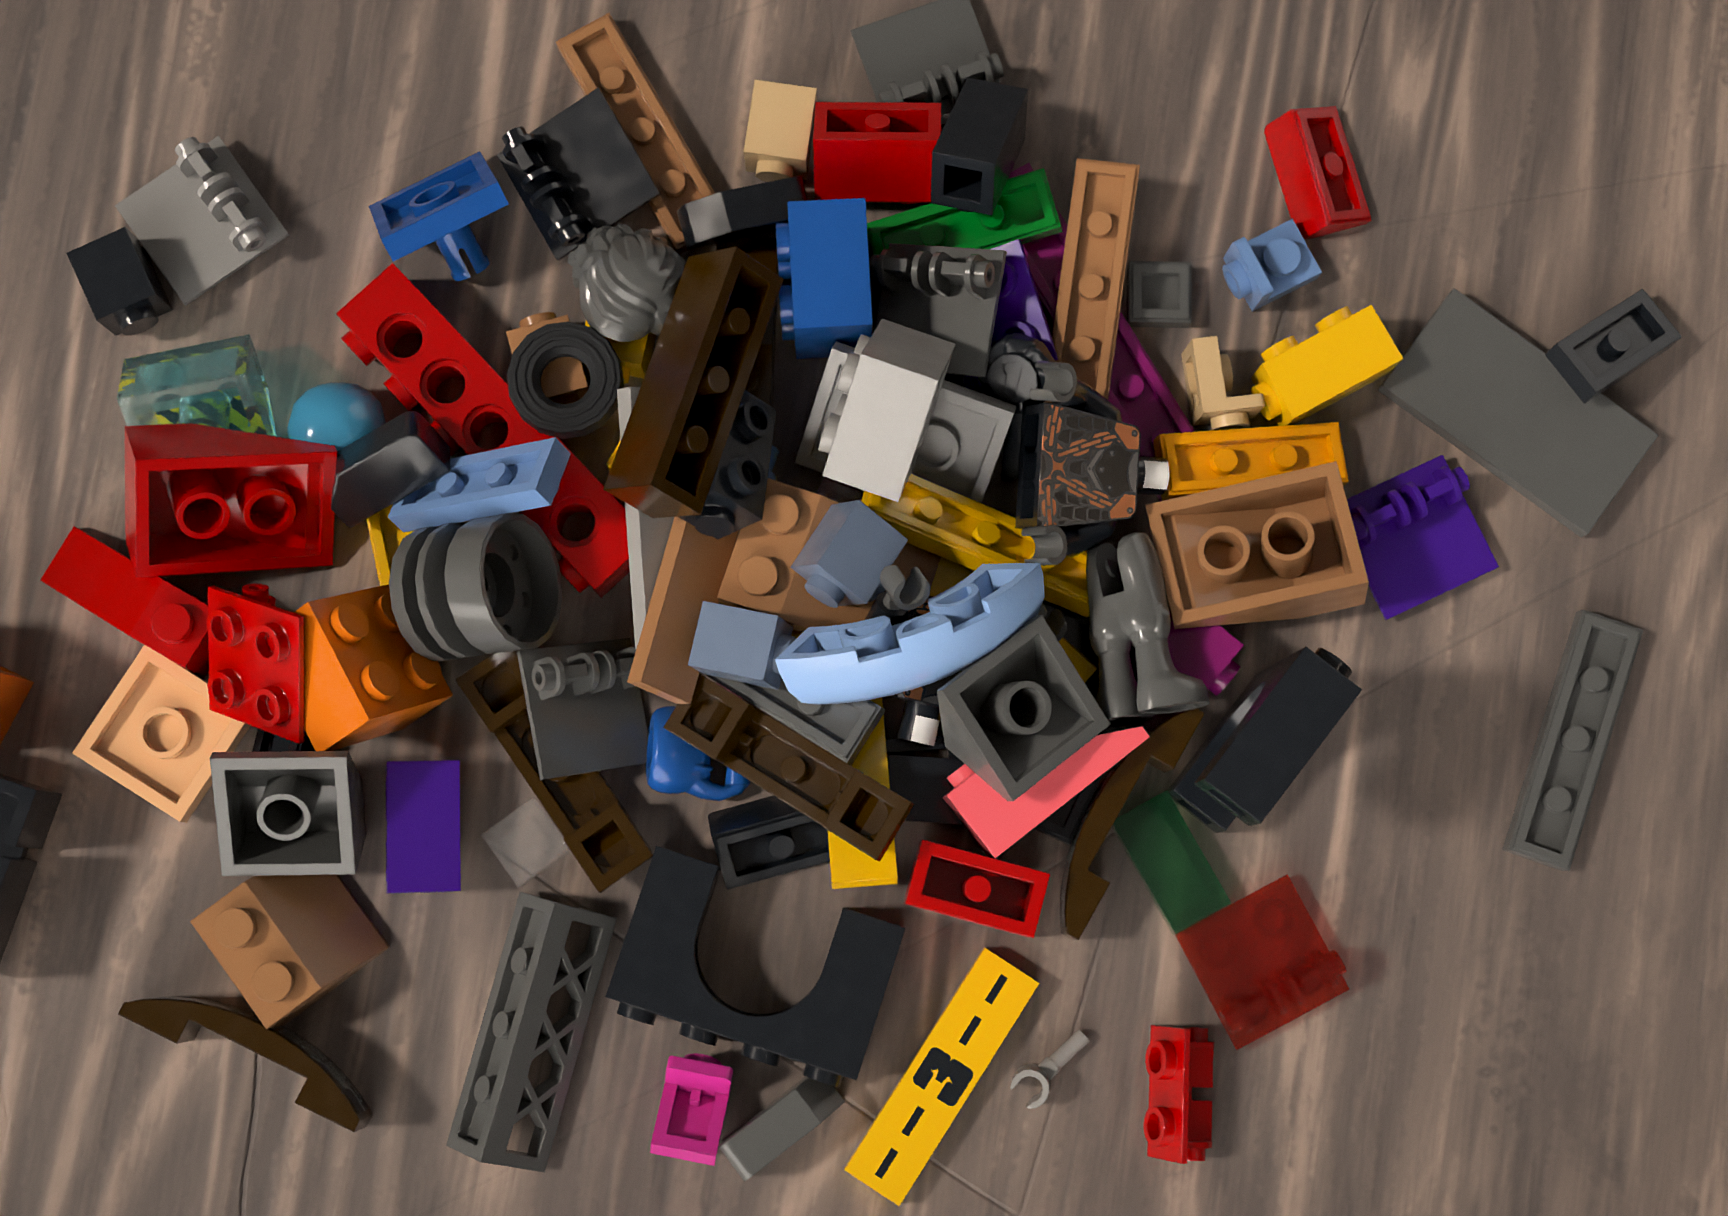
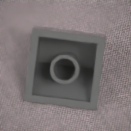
(288, 812)

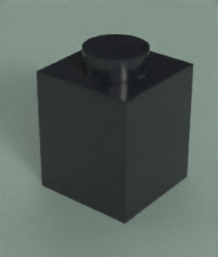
(120, 283)

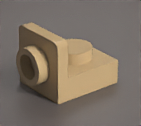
(1207, 381)

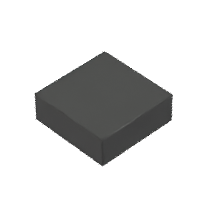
(1159, 294)

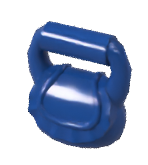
(680, 768)

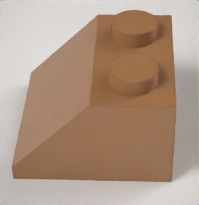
(289, 941)

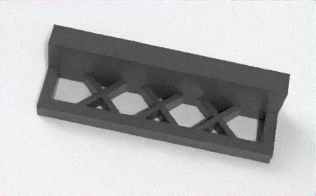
(509, 1037)

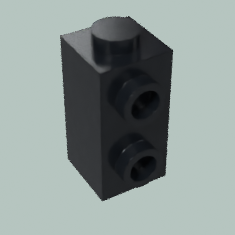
(979, 146)
(742, 474)

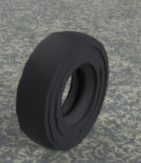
(555, 342)

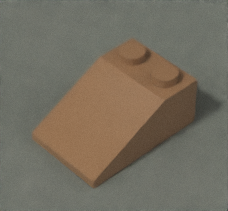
(1260, 550)
(764, 551)

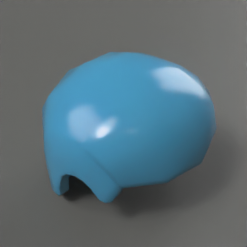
(335, 414)

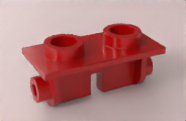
(1174, 1123)

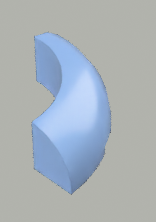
(881, 660)

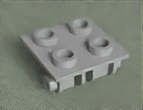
(201, 218)

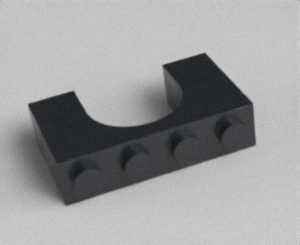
(1265, 739)
(663, 977)

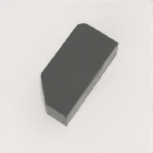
(780, 1125)

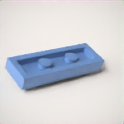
(486, 485)

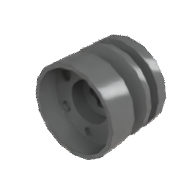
(476, 587)

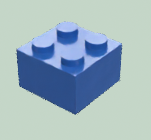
(830, 275)

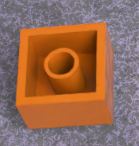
(362, 671)

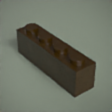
(694, 384)

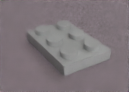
(958, 444)

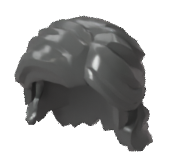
(625, 281)

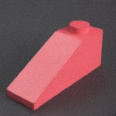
(1001, 823)

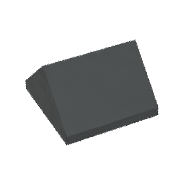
(1019, 711)

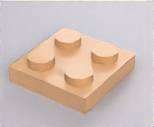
(160, 735)

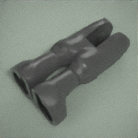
(1132, 607)

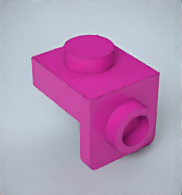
(692, 1108)

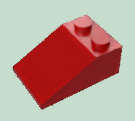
(225, 500)

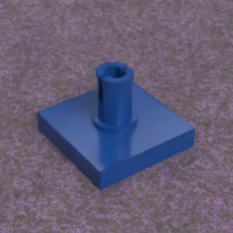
(441, 212)

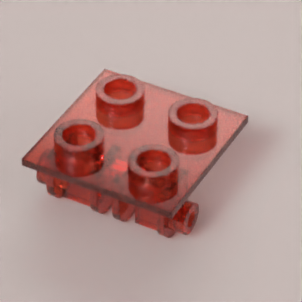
(1262, 962)

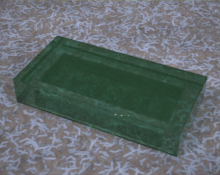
(1170, 862)

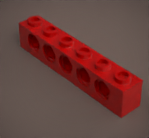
(395, 307)

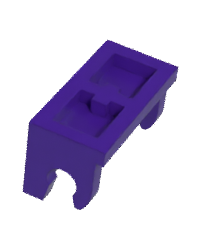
(422, 826)

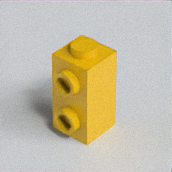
(1325, 367)

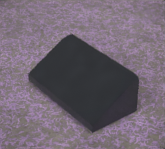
(765, 841)

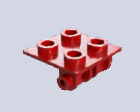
(256, 661)

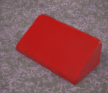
(1316, 171)

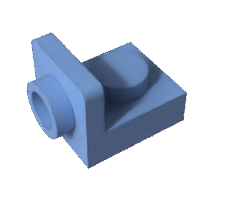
(1269, 265)

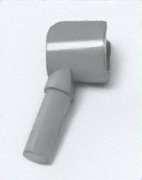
(1049, 1067)

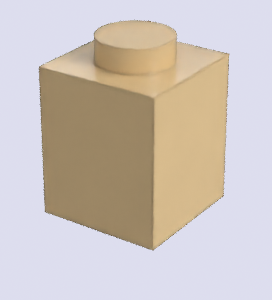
(780, 130)

